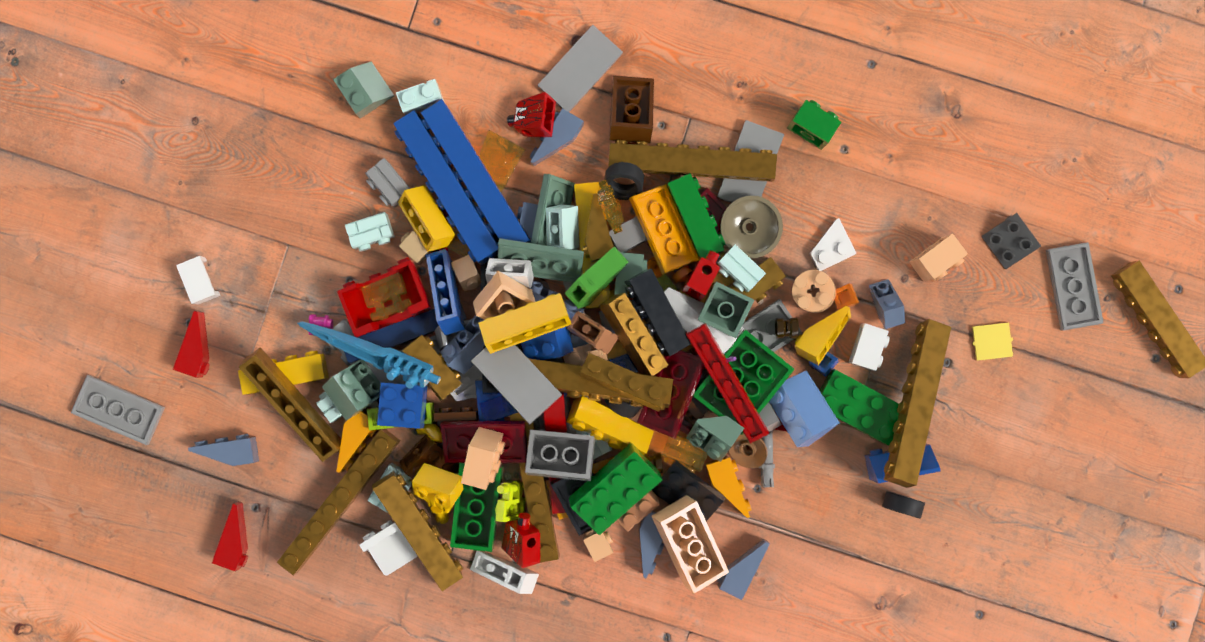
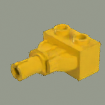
(438, 489)

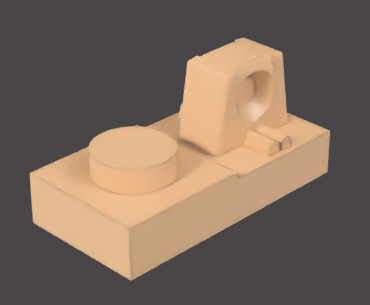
(580, 354)

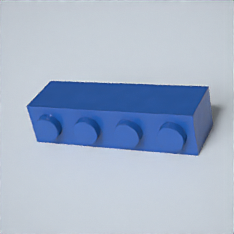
(445, 292)

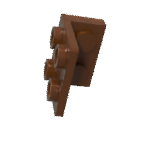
(426, 452)

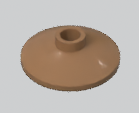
(748, 456)

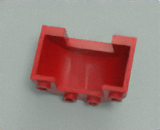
(359, 314)

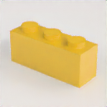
(426, 218)

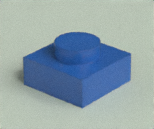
(826, 364)

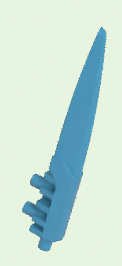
(389, 359)

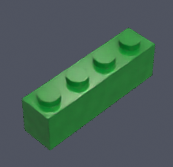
(695, 215)

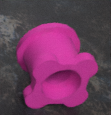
(321, 321)

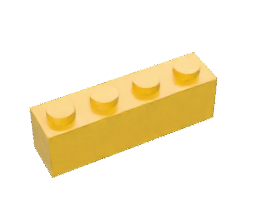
(524, 323)
(296, 369)
(608, 426)

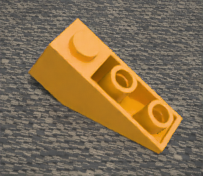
(353, 437)
(725, 481)

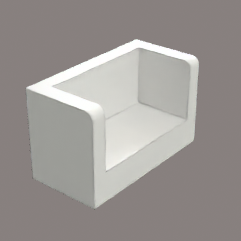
(197, 280)

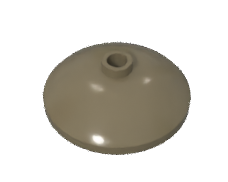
(765, 221)

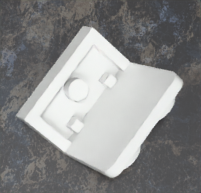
(388, 548)

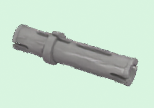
(767, 466)

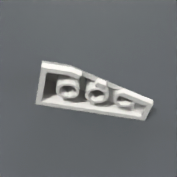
(688, 311)

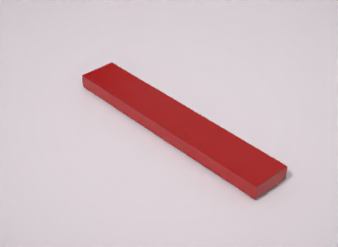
(727, 383)
(556, 422)

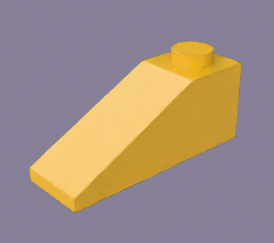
(820, 337)

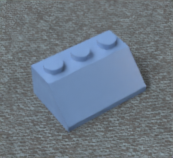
(803, 410)

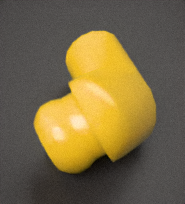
(432, 432)

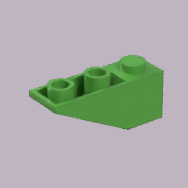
(596, 278)

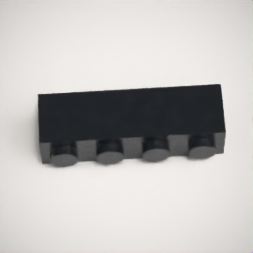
(657, 312)

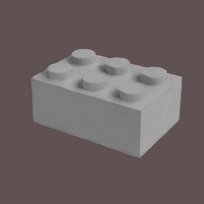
(560, 455)

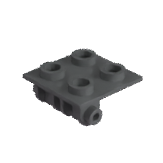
(1011, 240)

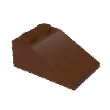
(632, 109)

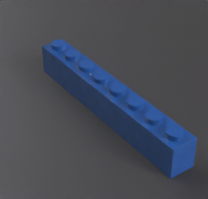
(473, 173)
(447, 188)

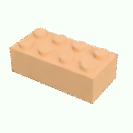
(690, 544)

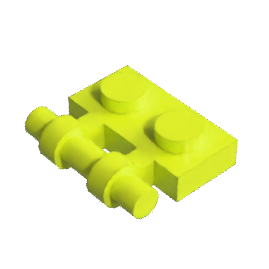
(511, 502)

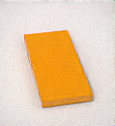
(664, 229)

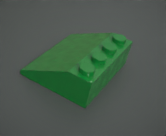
(758, 371)

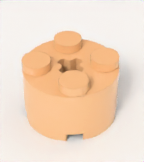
(804, 284)

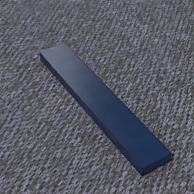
(402, 332)

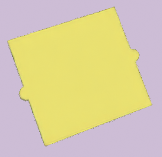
(992, 341)

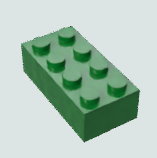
(860, 406)
(615, 489)
(475, 516)

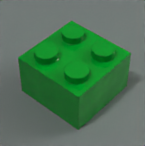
(814, 124)

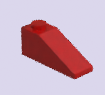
(194, 351)
(233, 541)

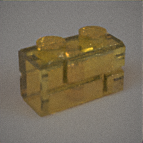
(684, 452)

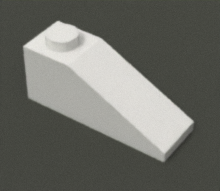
(504, 572)

